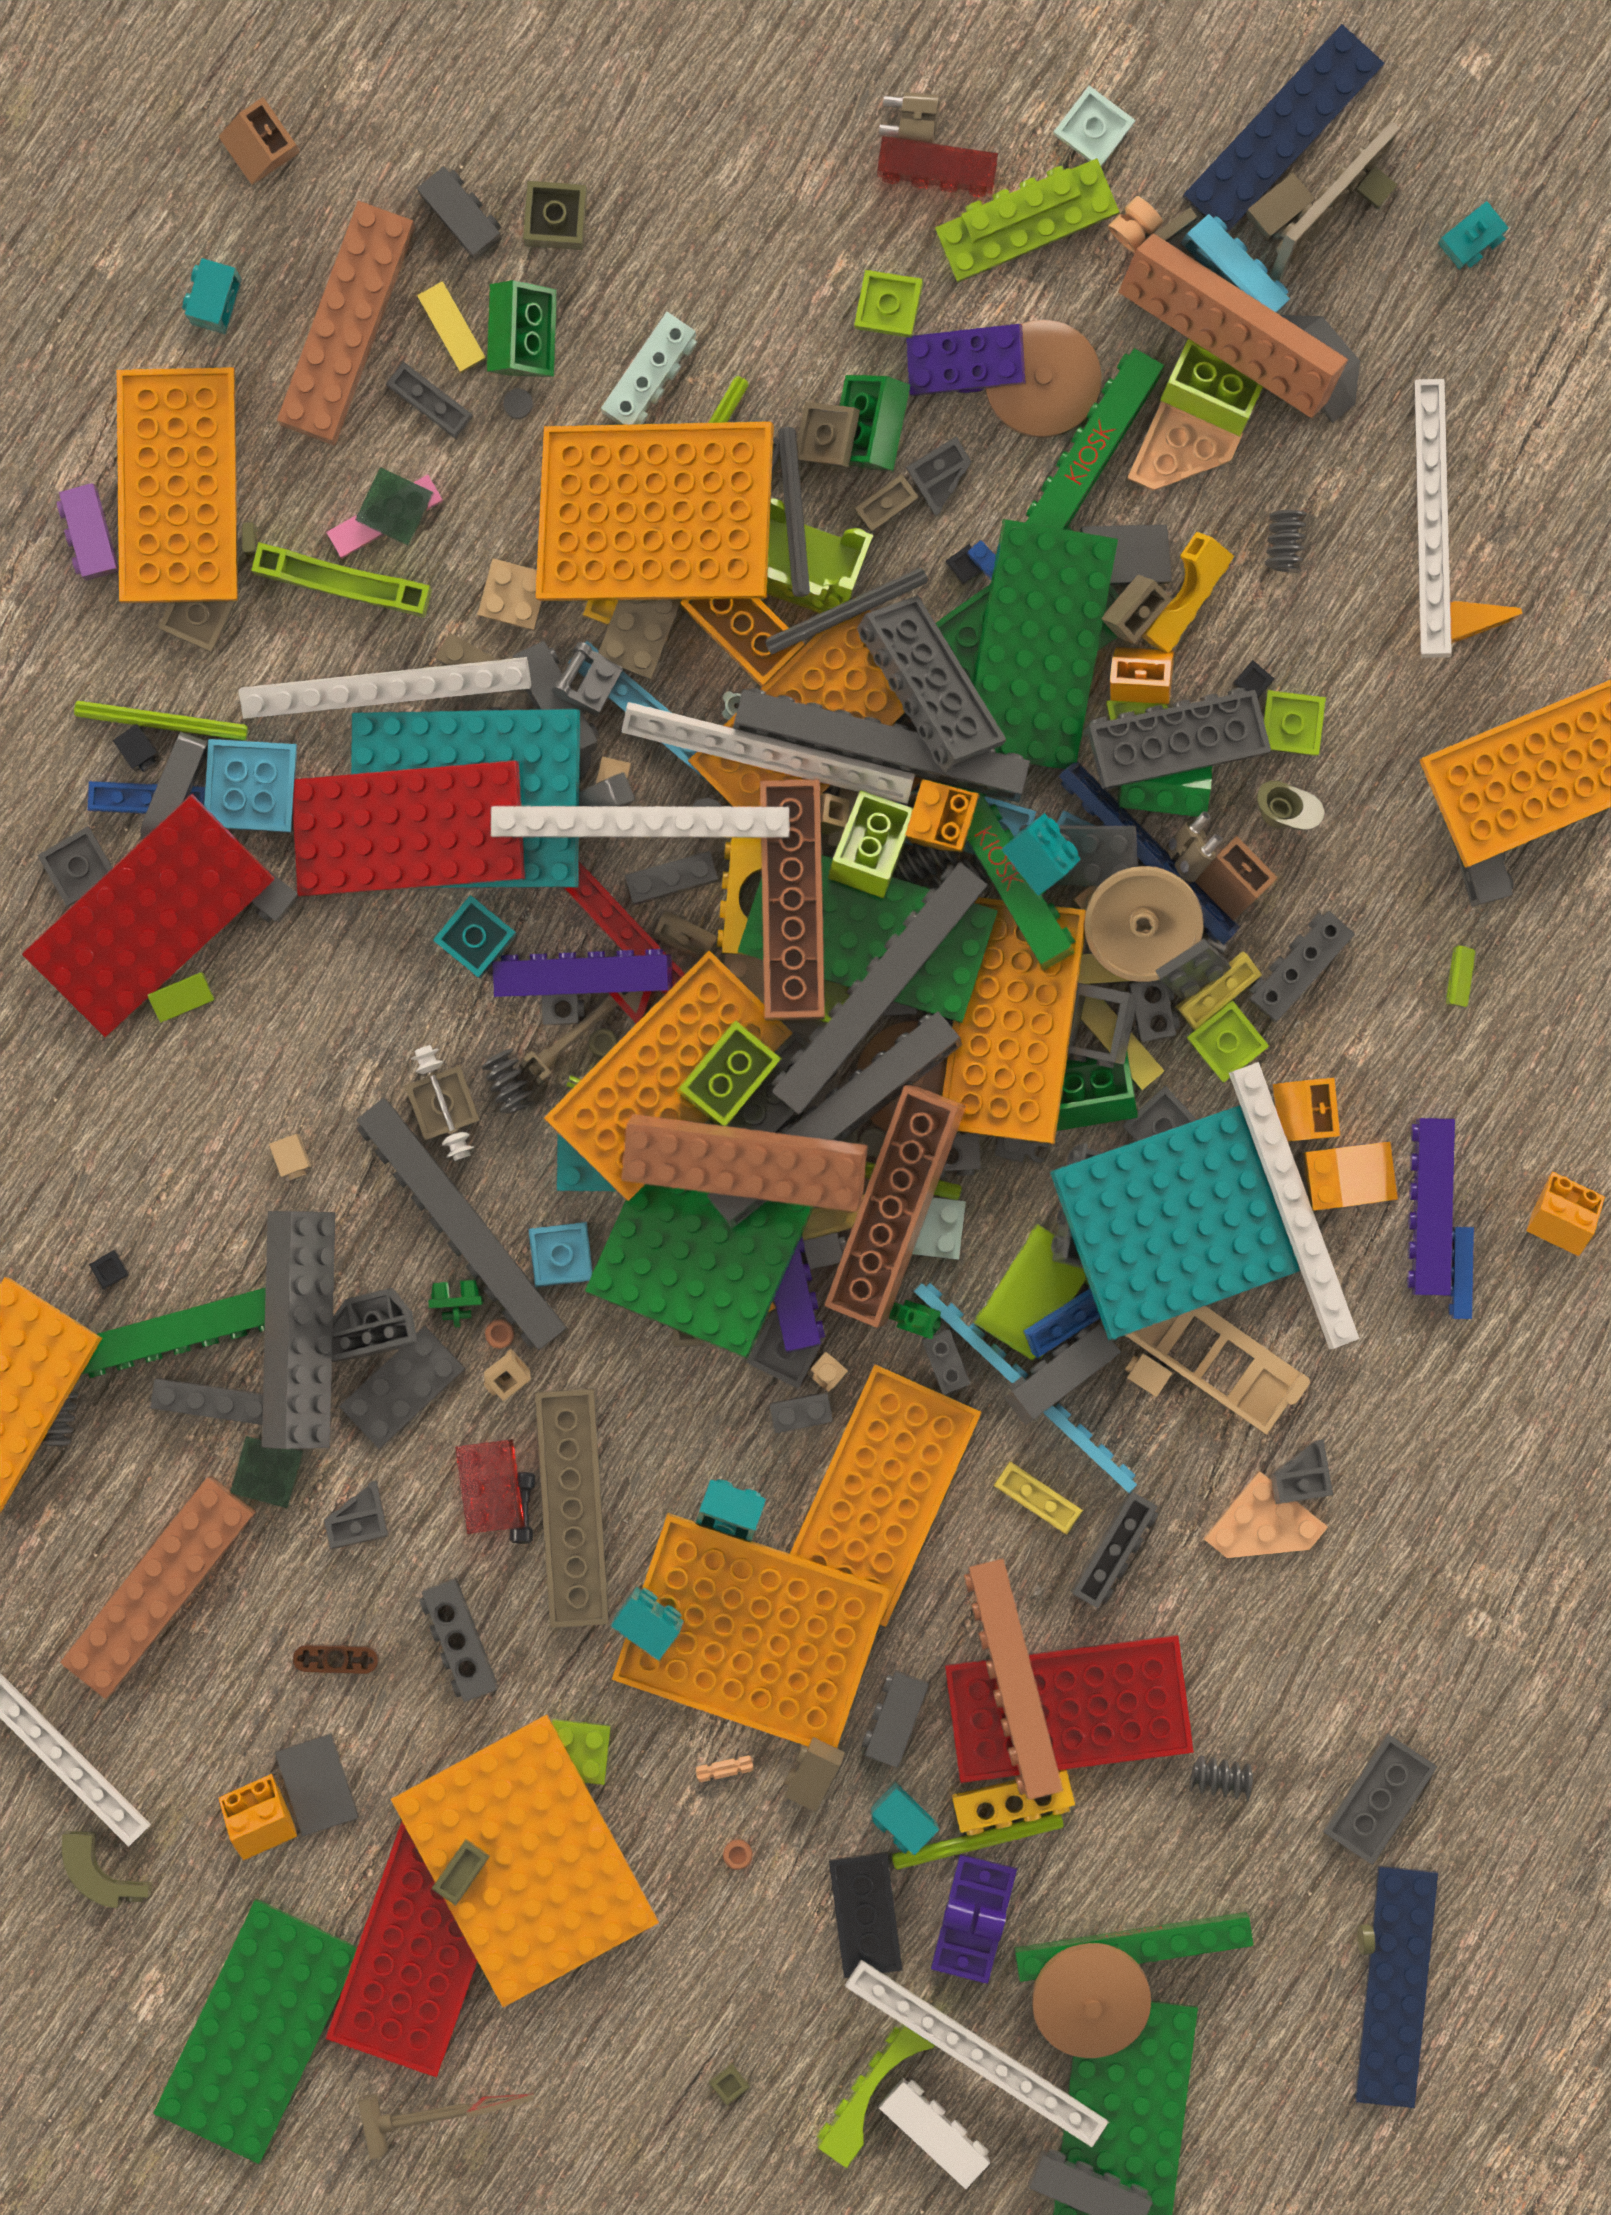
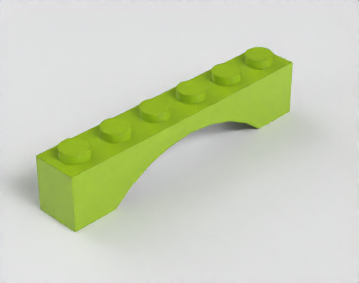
(341, 581)
(845, 2134)

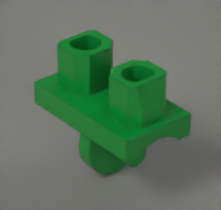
(441, 1299)
(916, 1318)

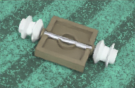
(442, 1103)

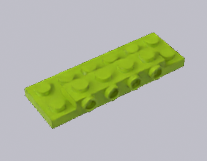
(1026, 218)

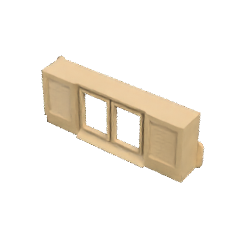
(1261, 1390)

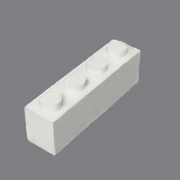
(934, 2132)

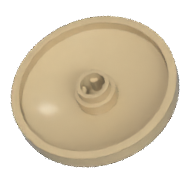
(1142, 921)

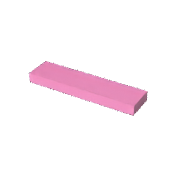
(352, 535)

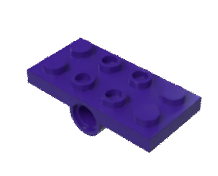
(966, 360)
(973, 1918)

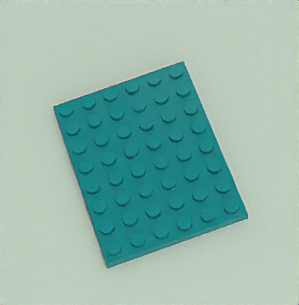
(540, 740)
(1174, 1222)

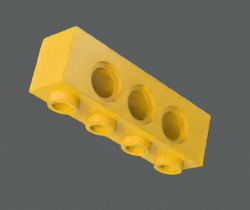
(997, 1794)

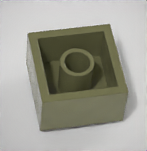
(555, 215)

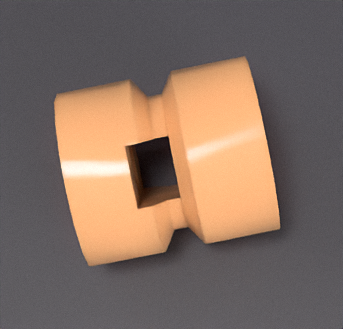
(1135, 224)

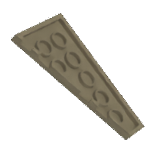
(1317, 216)

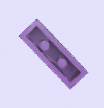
(87, 532)

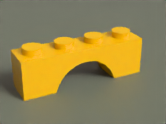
(1204, 565)
(745, 860)

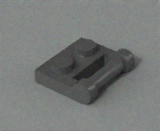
(596, 684)

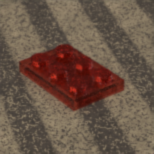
(490, 1486)

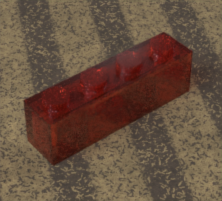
(937, 165)

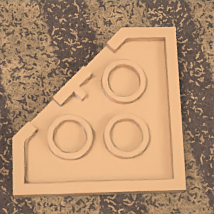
(1180, 448)
(1261, 1527)

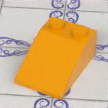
(1474, 618)
(1350, 1176)

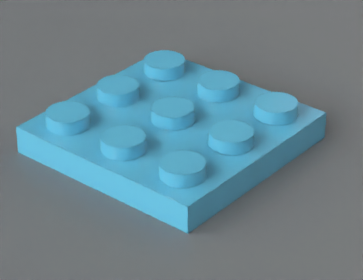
(251, 784)

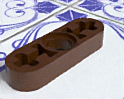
(314, 1651)

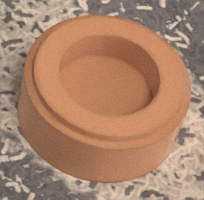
(499, 1333)
(737, 1854)

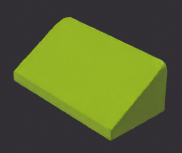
(1460, 976)
(181, 997)

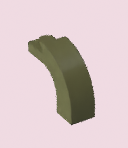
(88, 1877)

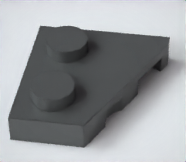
(939, 473)
(1303, 1476)
(358, 1520)

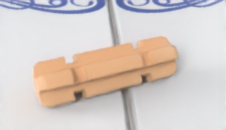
(724, 1768)

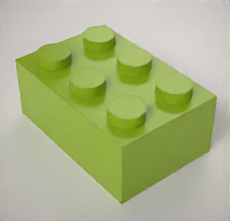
(1211, 389)
(871, 844)
(728, 1074)

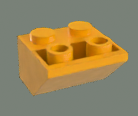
(1141, 675)
(941, 816)
(1307, 1109)
(1566, 1214)
(257, 1817)

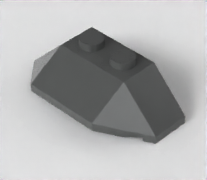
(1345, 391)
(372, 1325)

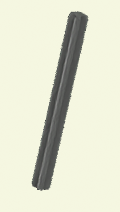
(794, 512)
(846, 610)

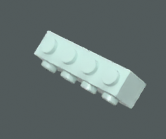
(649, 371)

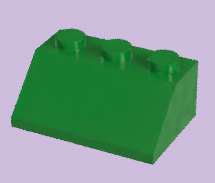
(521, 329)
(880, 419)
(1174, 794)
(1096, 1094)

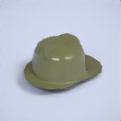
(1288, 806)

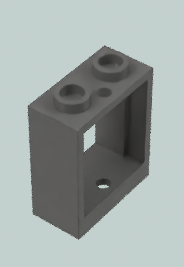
(1122, 1029)

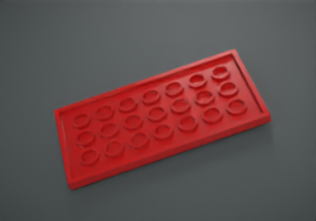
(404, 829)
(148, 915)
(1096, 1704)
(406, 1970)

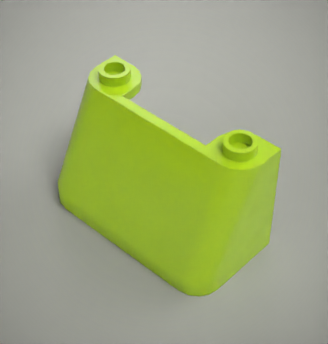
(831, 560)
(1029, 1292)

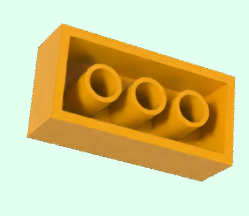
(741, 631)

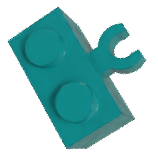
(1474, 235)

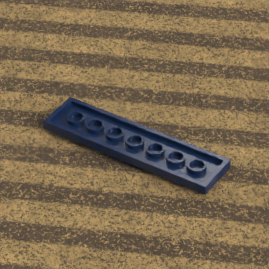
(1284, 128)
(1101, 803)
(1396, 1987)

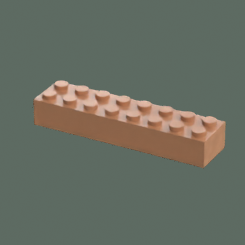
(346, 323)
(1232, 325)
(793, 905)
(744, 1162)
(895, 1205)
(158, 1587)
(1014, 1679)

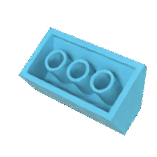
(1228, 259)

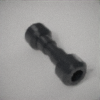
(524, 1534)

